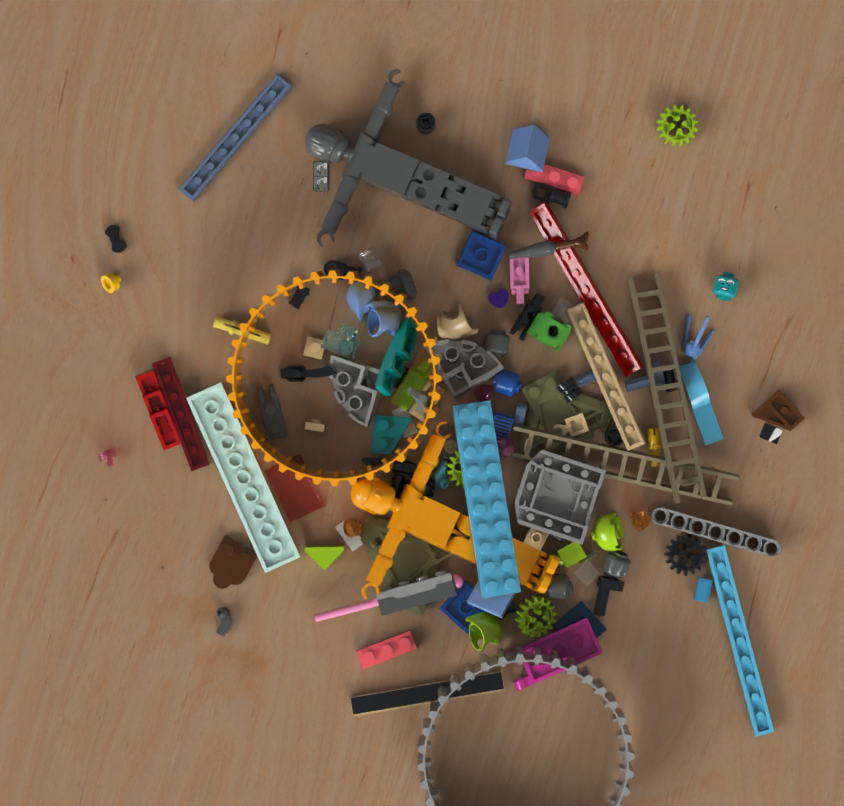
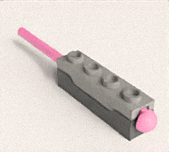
(405, 596)

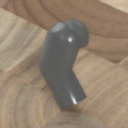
(225, 619)

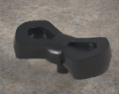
(113, 233)

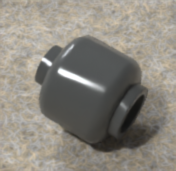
(497, 342)
(616, 564)
(559, 587)

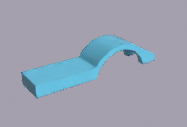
(700, 403)

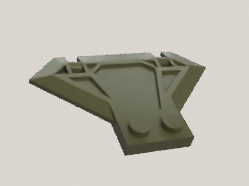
(550, 408)
(411, 559)

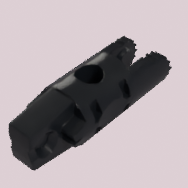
(531, 307)

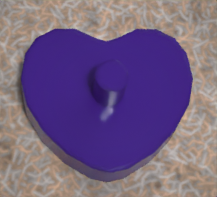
(499, 299)

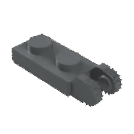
(272, 414)

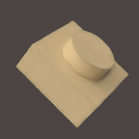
(313, 348)
(315, 425)

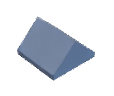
(528, 148)

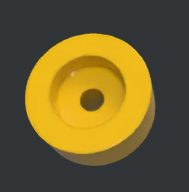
(110, 282)

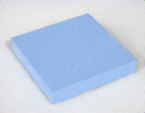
(495, 605)

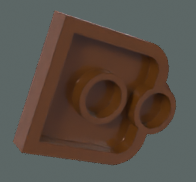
(231, 563)

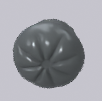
(403, 284)

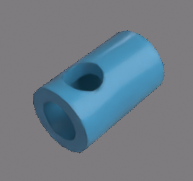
(703, 590)

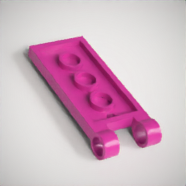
(573, 640)

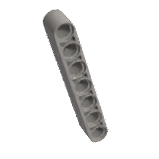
(723, 537)

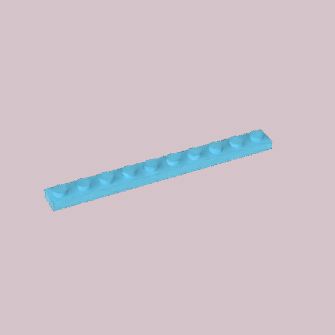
(739, 640)

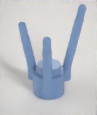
(693, 348)

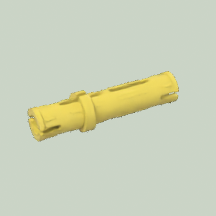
(221, 324)

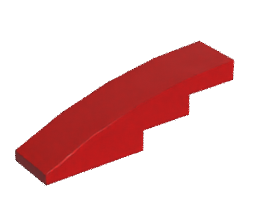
(158, 409)

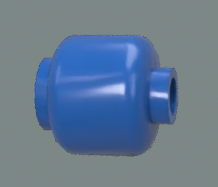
(507, 382)

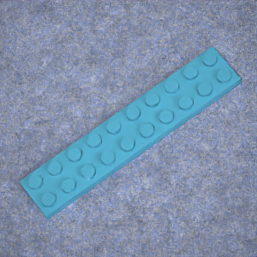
(486, 499)

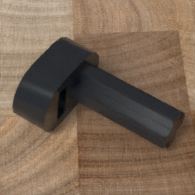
(605, 585)

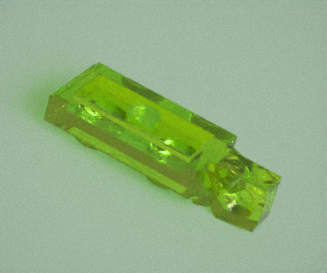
(416, 379)

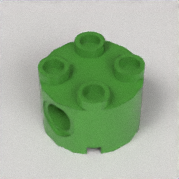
(540, 326)

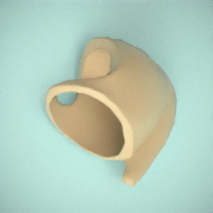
(454, 325)

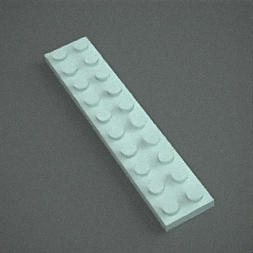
(243, 477)

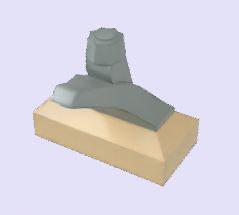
(422, 400)

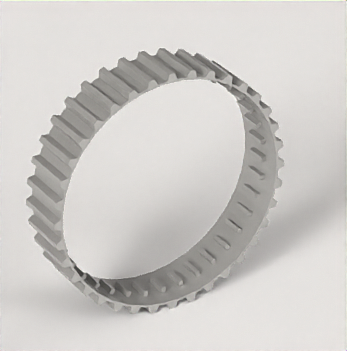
(502, 658)

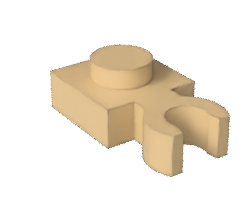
(574, 425)

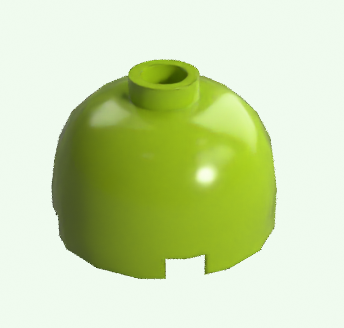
(608, 532)

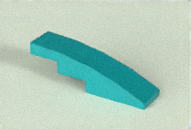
(399, 351)

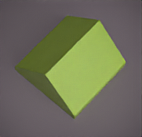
(324, 554)

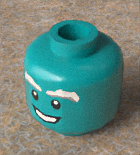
(725, 286)

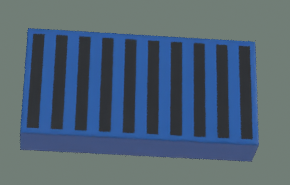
(502, 425)

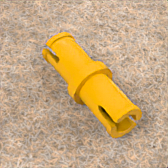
(654, 443)

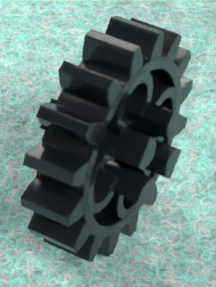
(681, 564)

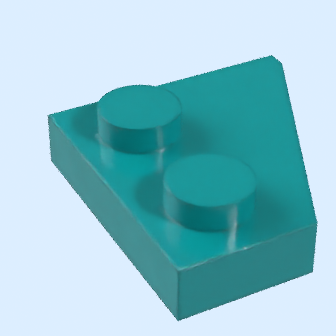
(388, 432)

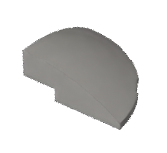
(465, 365)
(356, 388)

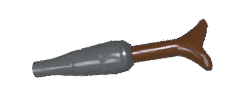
(548, 248)

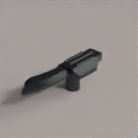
(298, 373)
(405, 468)

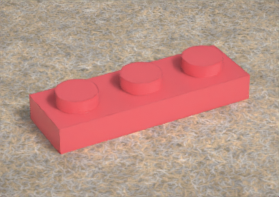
(557, 178)
(386, 649)

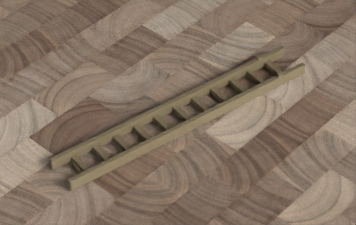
(682, 403)
(619, 476)

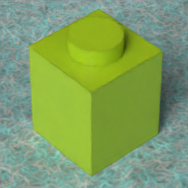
(570, 554)

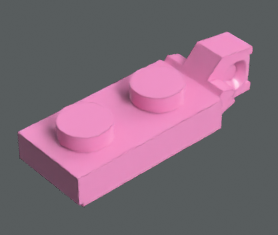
(519, 278)

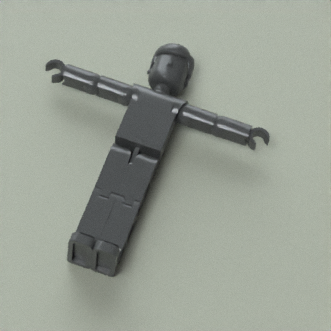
(400, 175)

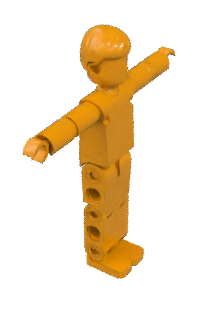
(435, 524)

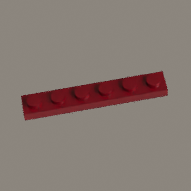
(180, 414)

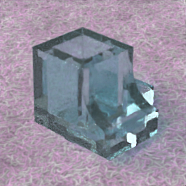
(342, 341)

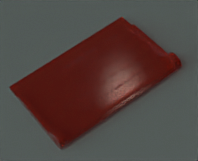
(295, 495)

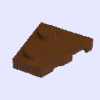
(779, 412)

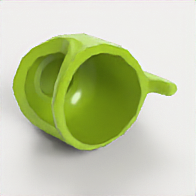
(485, 627)

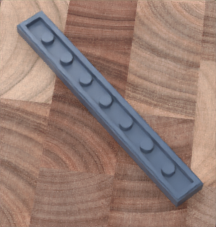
(235, 137)

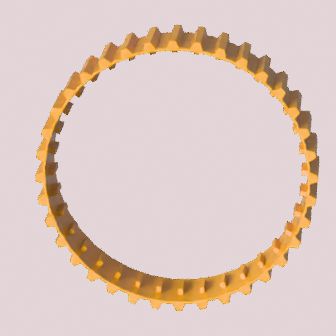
(260, 441)

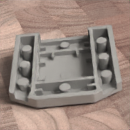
(558, 495)

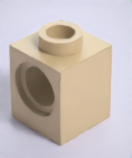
(535, 538)

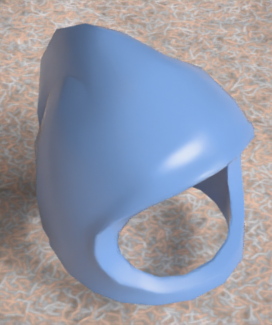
(358, 298)
(385, 316)

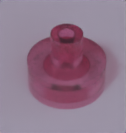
(484, 393)
(506, 447)
(107, 456)

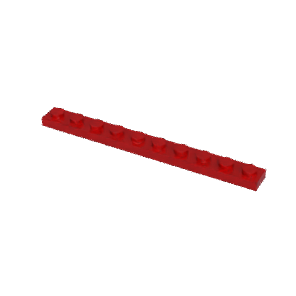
(587, 291)

